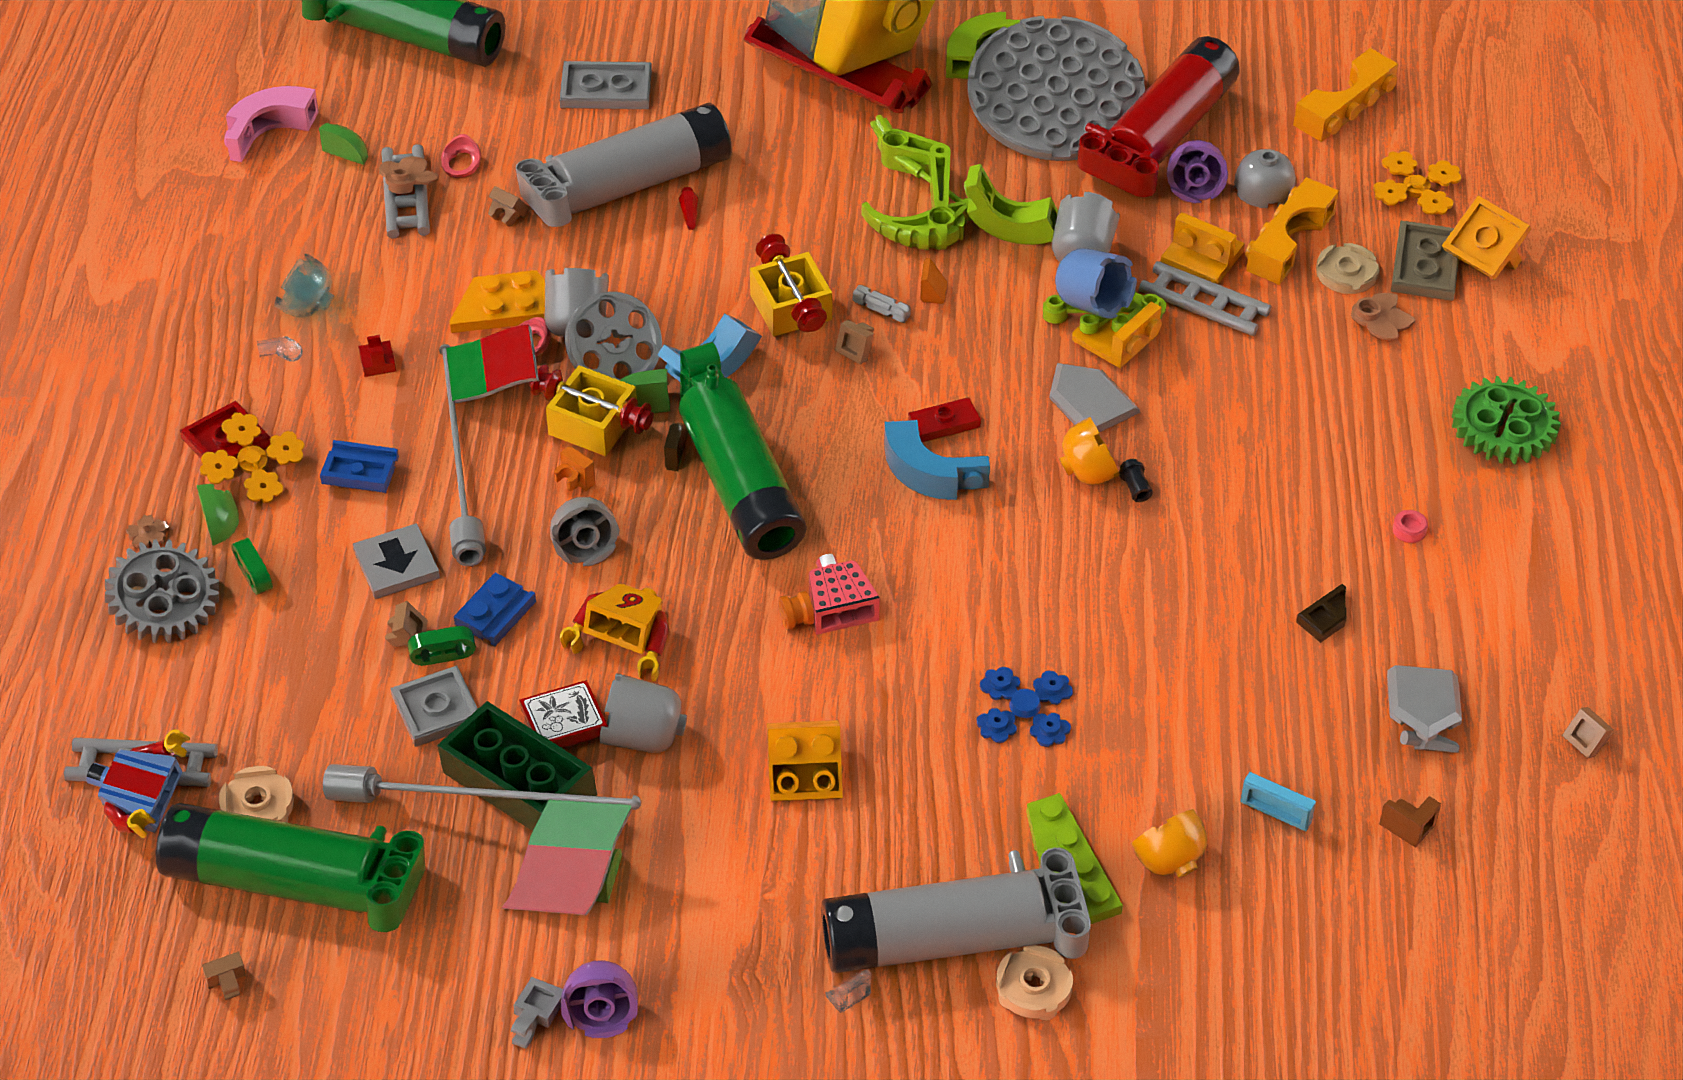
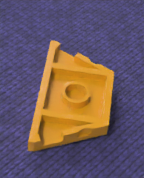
(500, 301)

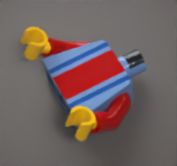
(139, 783)

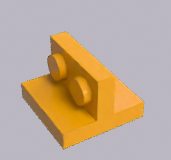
(1487, 238)
(1202, 249)

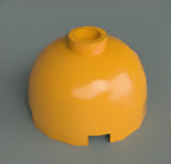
(1087, 454)
(1173, 845)

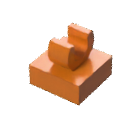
(576, 468)

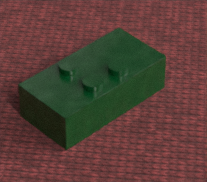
(505, 754)

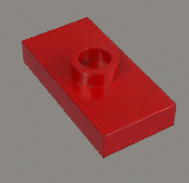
(946, 419)

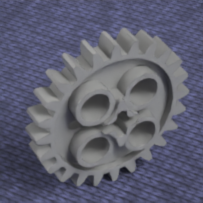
(161, 591)

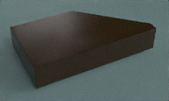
(675, 445)
(1325, 615)

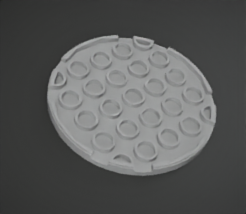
(1049, 79)

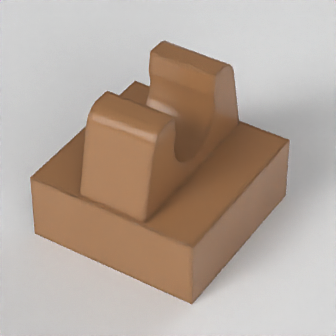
(508, 203)
(855, 341)
(405, 624)
(1588, 732)
(224, 973)

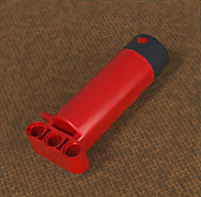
(1160, 118)

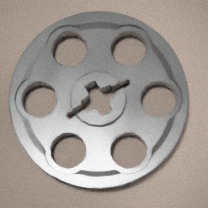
(620, 328)

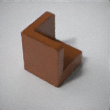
(1408, 821)

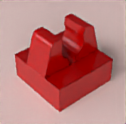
(377, 357)

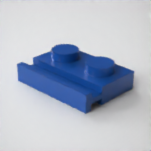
(359, 466)
(495, 608)

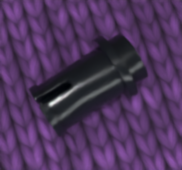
(1133, 473)

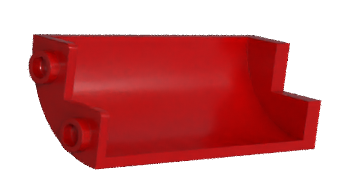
(878, 82)

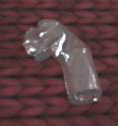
(282, 346)

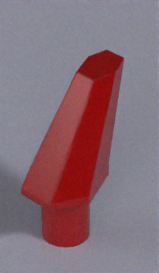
(689, 203)

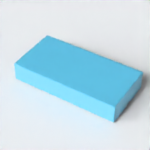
(1277, 801)

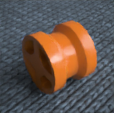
(796, 610)

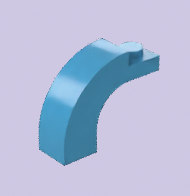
(732, 339)
(927, 471)

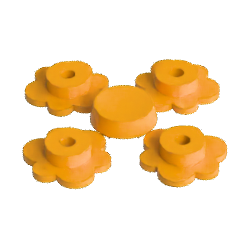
(1417, 185)
(252, 458)

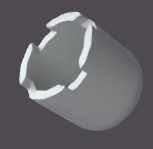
(1084, 224)
(566, 293)
(642, 715)

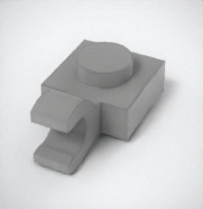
(534, 1006)

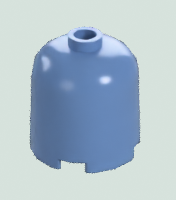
(1096, 281)

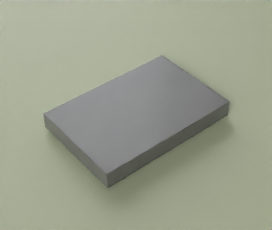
(605, 85)

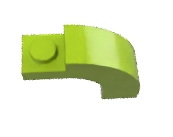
(968, 38)
(1008, 219)

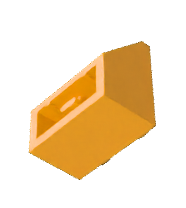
(804, 760)

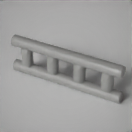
(417, 200)
(1212, 312)
(92, 746)

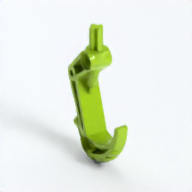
(924, 159)

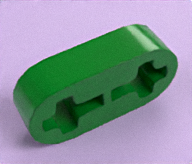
(252, 566)
(441, 645)

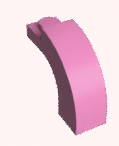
(268, 110)

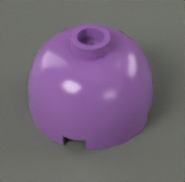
(1197, 171)
(599, 999)

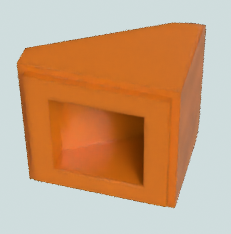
(932, 283)

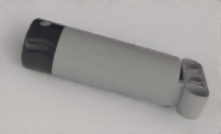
(623, 163)
(960, 917)

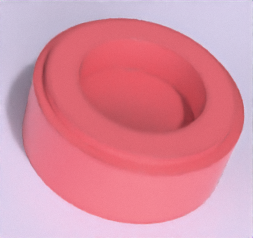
(1410, 526)

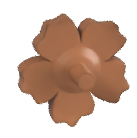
(147, 531)

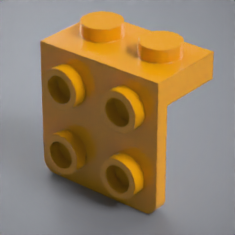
(1127, 341)

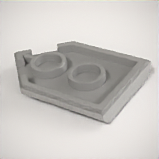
(1090, 393)
(1424, 699)

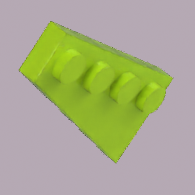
(1055, 827)

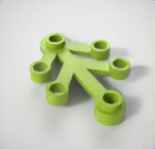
(1057, 311)

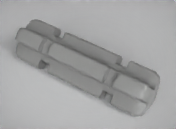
(881, 303)

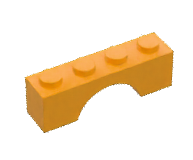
(1326, 112)
(1307, 208)

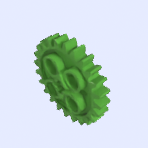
(1527, 430)

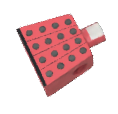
(841, 595)

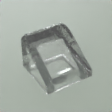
(850, 991)

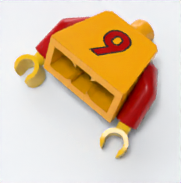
(624, 618)

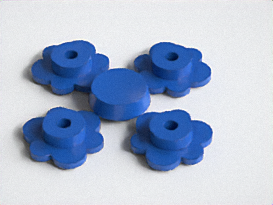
(1024, 704)

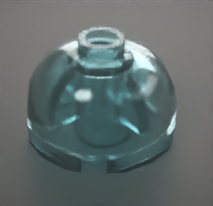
(306, 289)

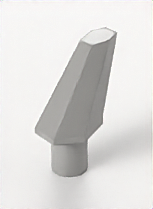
(1438, 744)

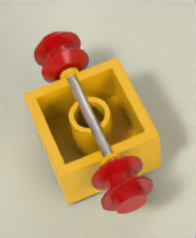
(789, 289)
(590, 408)

